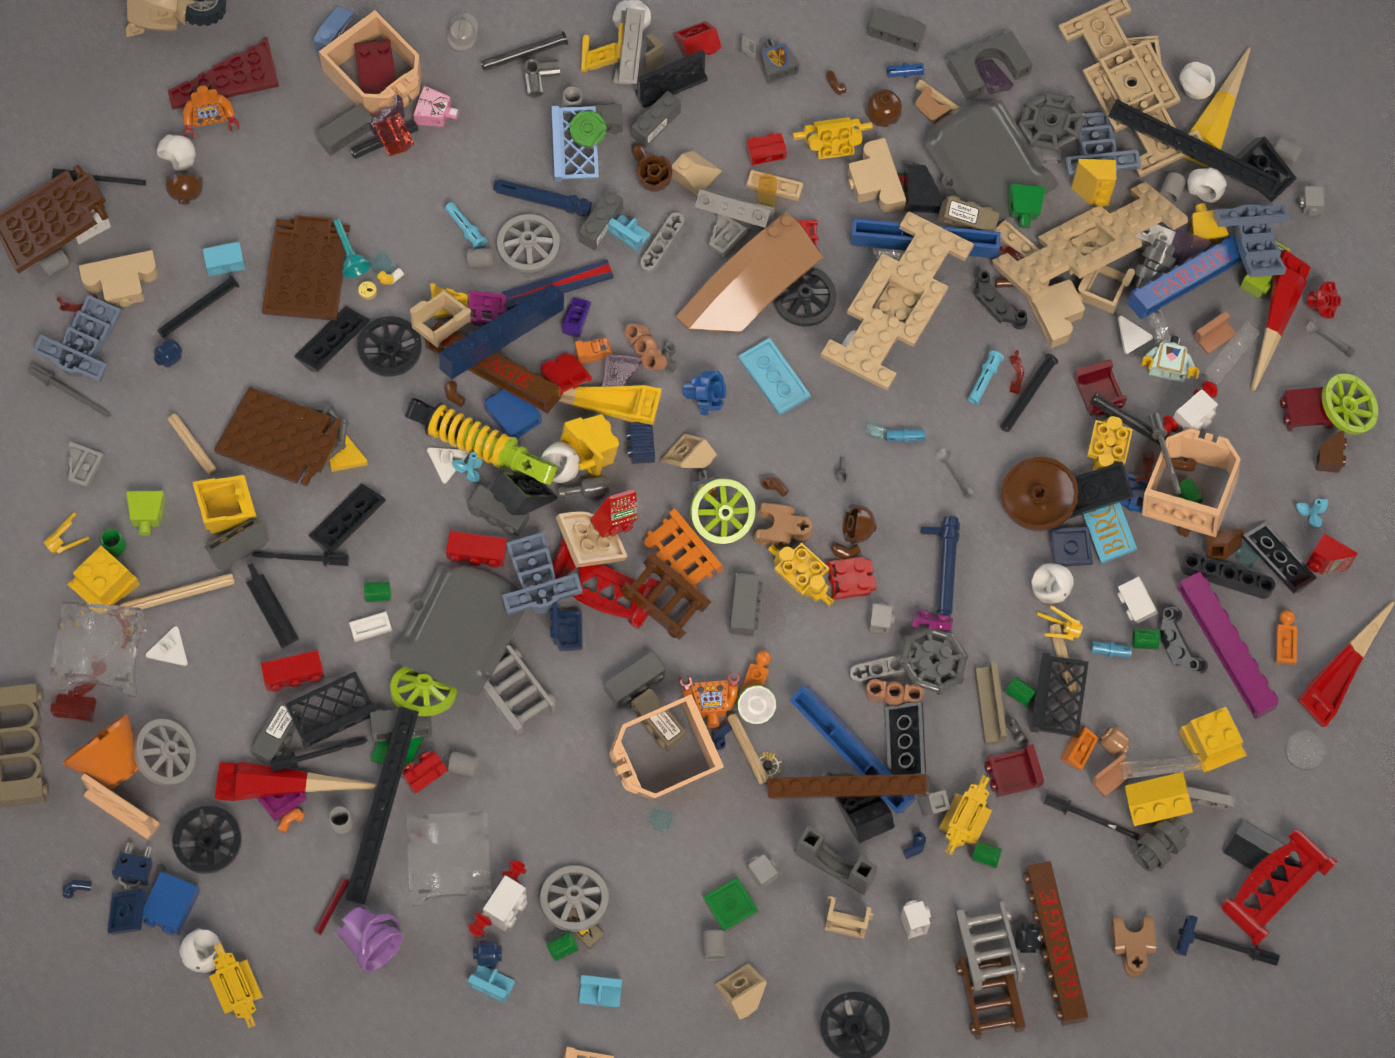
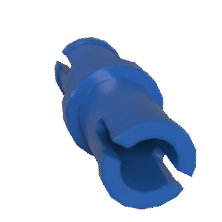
(905, 70)

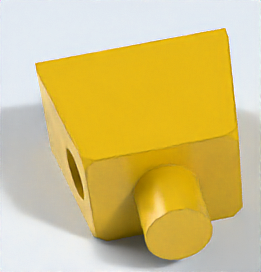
(1204, 225)

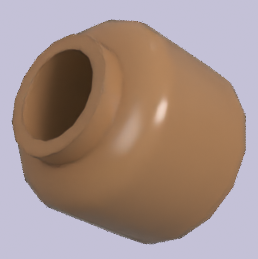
(1115, 741)

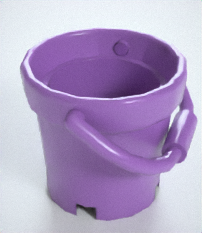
(370, 937)

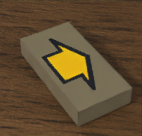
(589, 936)

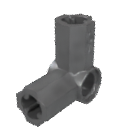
(533, 79)

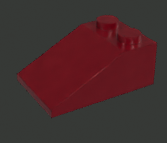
(375, 66)

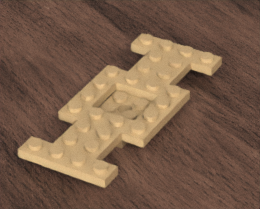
(1124, 62)
(1111, 239)

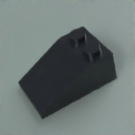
(1264, 157)
(521, 492)

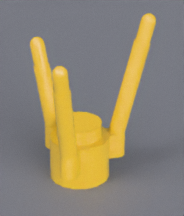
(54, 542)
(1072, 629)

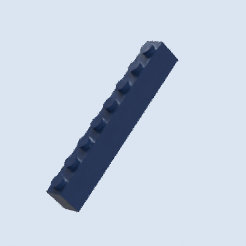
(501, 331)

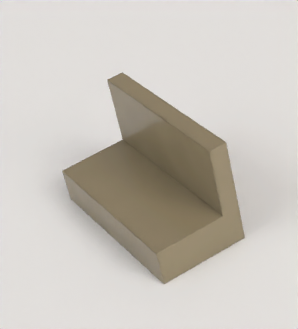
(655, 53)

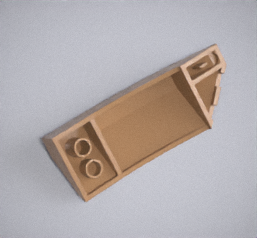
(752, 278)

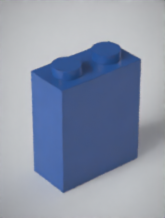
(512, 414)
(169, 903)

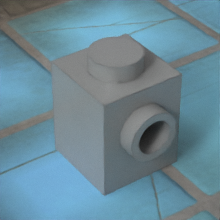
(1312, 200)
(881, 618)
(762, 870)

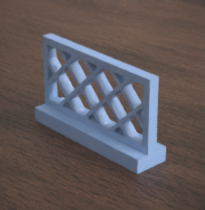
(559, 149)

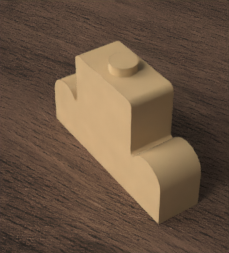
(877, 177)
(120, 277)
(1057, 311)

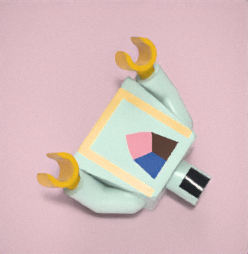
(1170, 361)

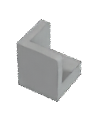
(934, 803)

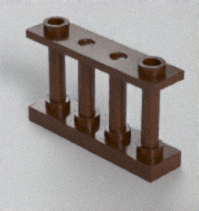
(678, 583)
(1010, 1000)

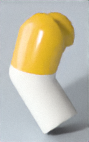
(390, 279)

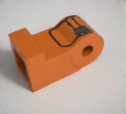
(592, 350)

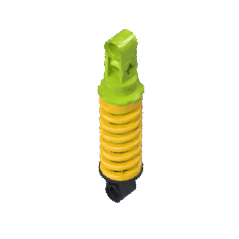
(471, 437)

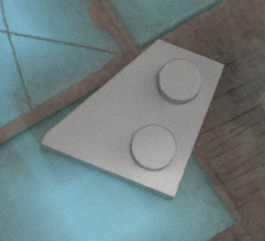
(726, 235)
(83, 464)

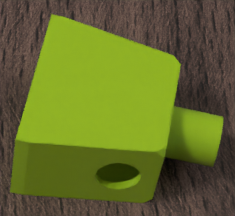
(146, 509)

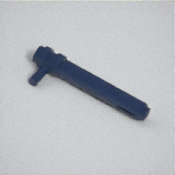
(570, 204)
(949, 537)

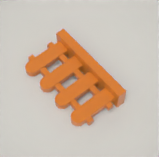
(681, 541)

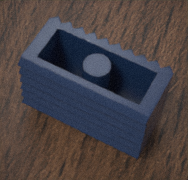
(642, 443)

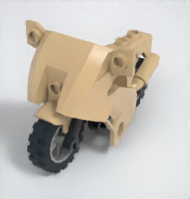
(167, 14)

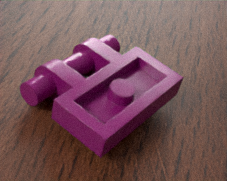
(485, 302)

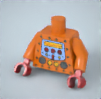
(207, 108)
(712, 697)

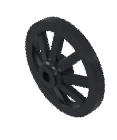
(806, 299)
(389, 343)
(206, 835)
(854, 1021)

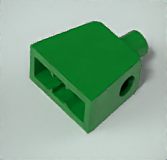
(1025, 203)

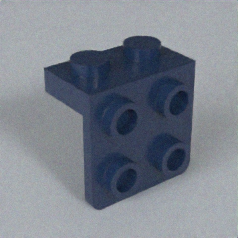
(566, 629)

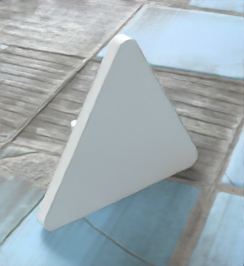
(1132, 335)
(443, 460)
(169, 649)

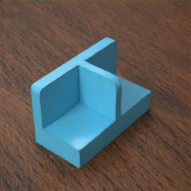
(628, 232)
(223, 259)
(491, 983)
(600, 991)

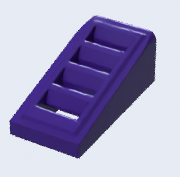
(572, 327)

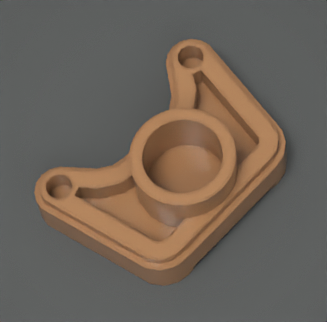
(930, 107)

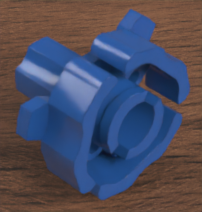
(707, 391)

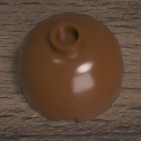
(884, 108)
(654, 173)
(184, 188)
(858, 524)

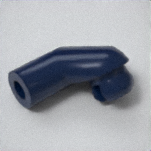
(719, 736)
(917, 846)
(75, 885)

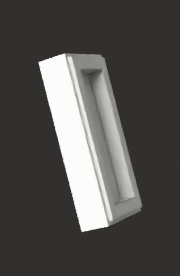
(370, 626)

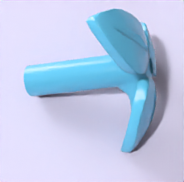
(473, 462)
(1318, 507)

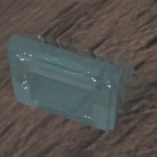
(382, 263)
(876, 430)
(1247, 556)
(661, 820)

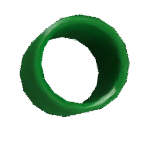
(1190, 492)
(111, 534)
(377, 591)
(1146, 639)
(1020, 691)
(986, 854)
(562, 946)

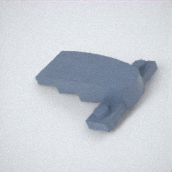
(1098, 143)
(1255, 236)
(82, 340)
(537, 577)

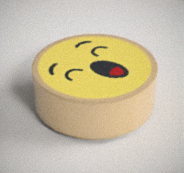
(367, 290)

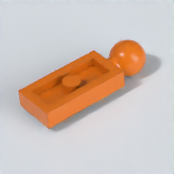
(1286, 639)
(757, 673)

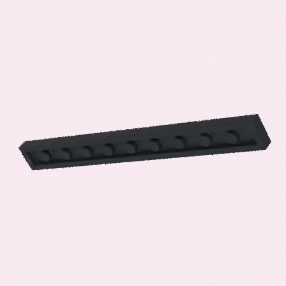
(1194, 148)
(382, 806)

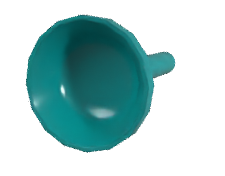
(354, 264)

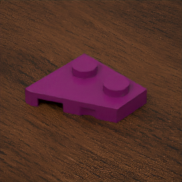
(938, 621)

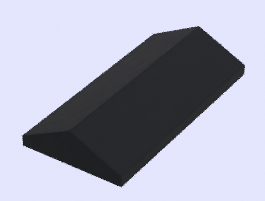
(331, 339)
(346, 518)
(1279, 557)
(905, 738)
(1252, 845)

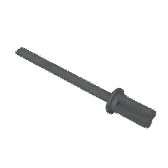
(48, 378)
(1159, 433)

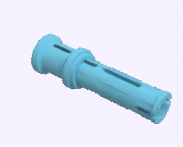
(470, 231)
(988, 370)

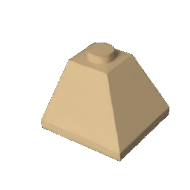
(694, 172)
(690, 453)
(742, 990)

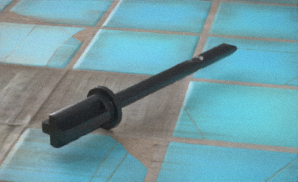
(56, 172)
(327, 559)
(291, 760)
(1064, 806)
(1257, 953)

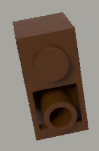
(1330, 454)
(1223, 544)

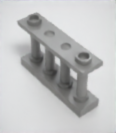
(627, 68)
(735, 207)
(504, 707)
(974, 958)

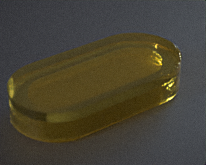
(767, 190)

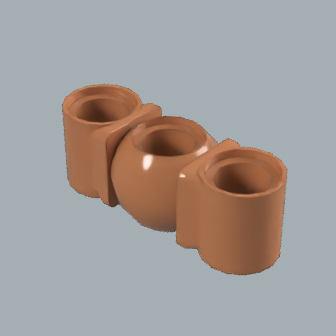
(645, 347)
(884, 694)

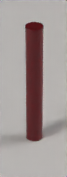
(331, 906)

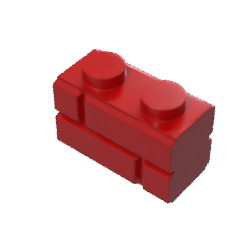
(766, 148)
(424, 771)

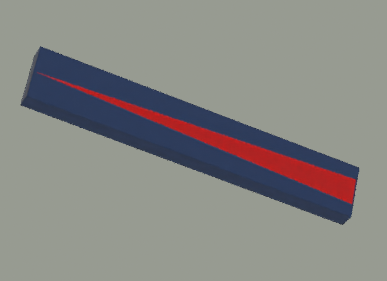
(564, 282)

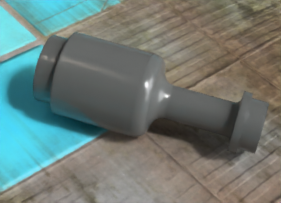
(589, 488)

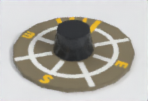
(771, 763)

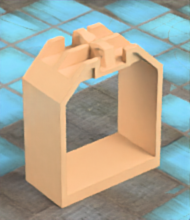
(364, 32)
(1182, 511)
(625, 769)

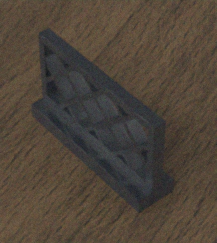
(681, 79)
(271, 608)
(1042, 695)
(338, 724)

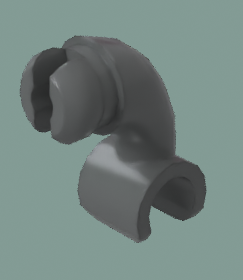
(671, 366)
(1014, 727)

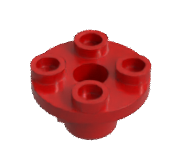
(1325, 300)

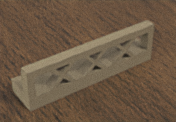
(991, 704)

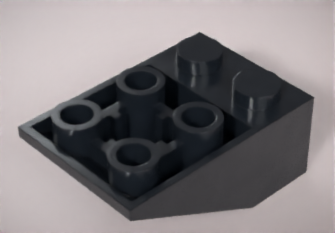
(866, 816)

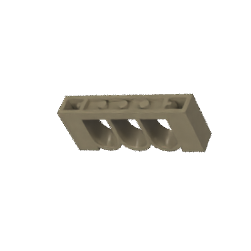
(34, 788)

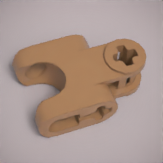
(784, 528)
(1134, 945)

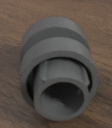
(1160, 253)
(1155, 849)

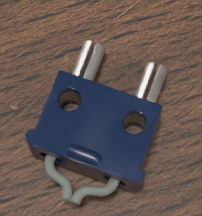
(133, 869)

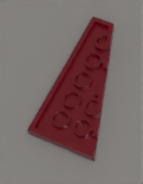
(232, 77)

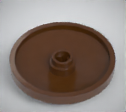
(1039, 494)

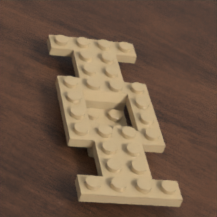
(903, 306)

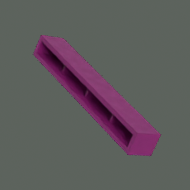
(1228, 645)

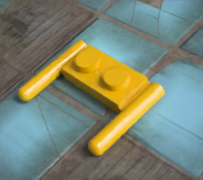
(601, 56)

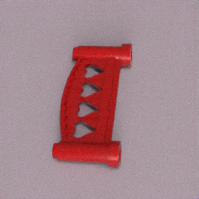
(564, 564)
(1253, 920)

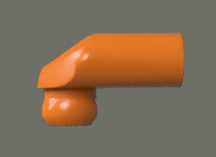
(294, 814)

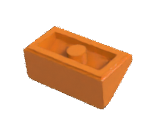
(1079, 748)

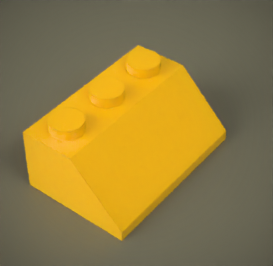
(1095, 180)
(1158, 798)

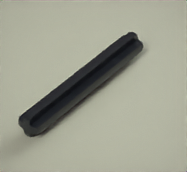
(376, 143)

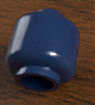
(167, 353)
(488, 953)

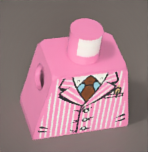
(434, 108)

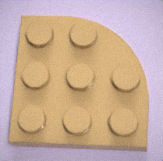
(586, 543)

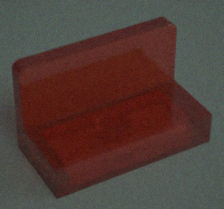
(394, 134)
(74, 708)

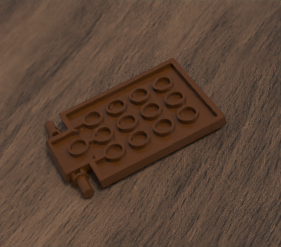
(50, 217)
(305, 269)
(279, 437)

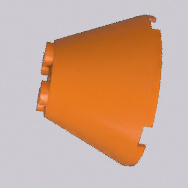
(108, 755)

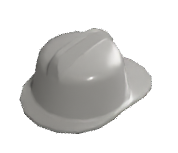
(462, 31)

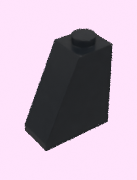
(921, 190)

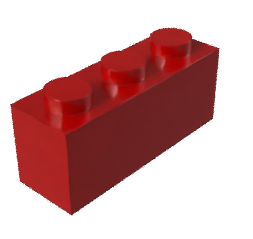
(476, 549)
(292, 671)

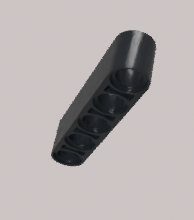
(1235, 583)

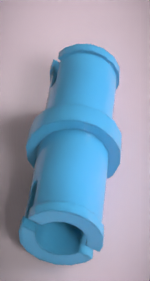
(905, 435)
(1111, 649)

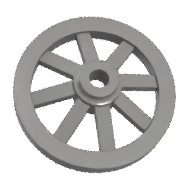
(528, 246)
(163, 753)
(574, 901)

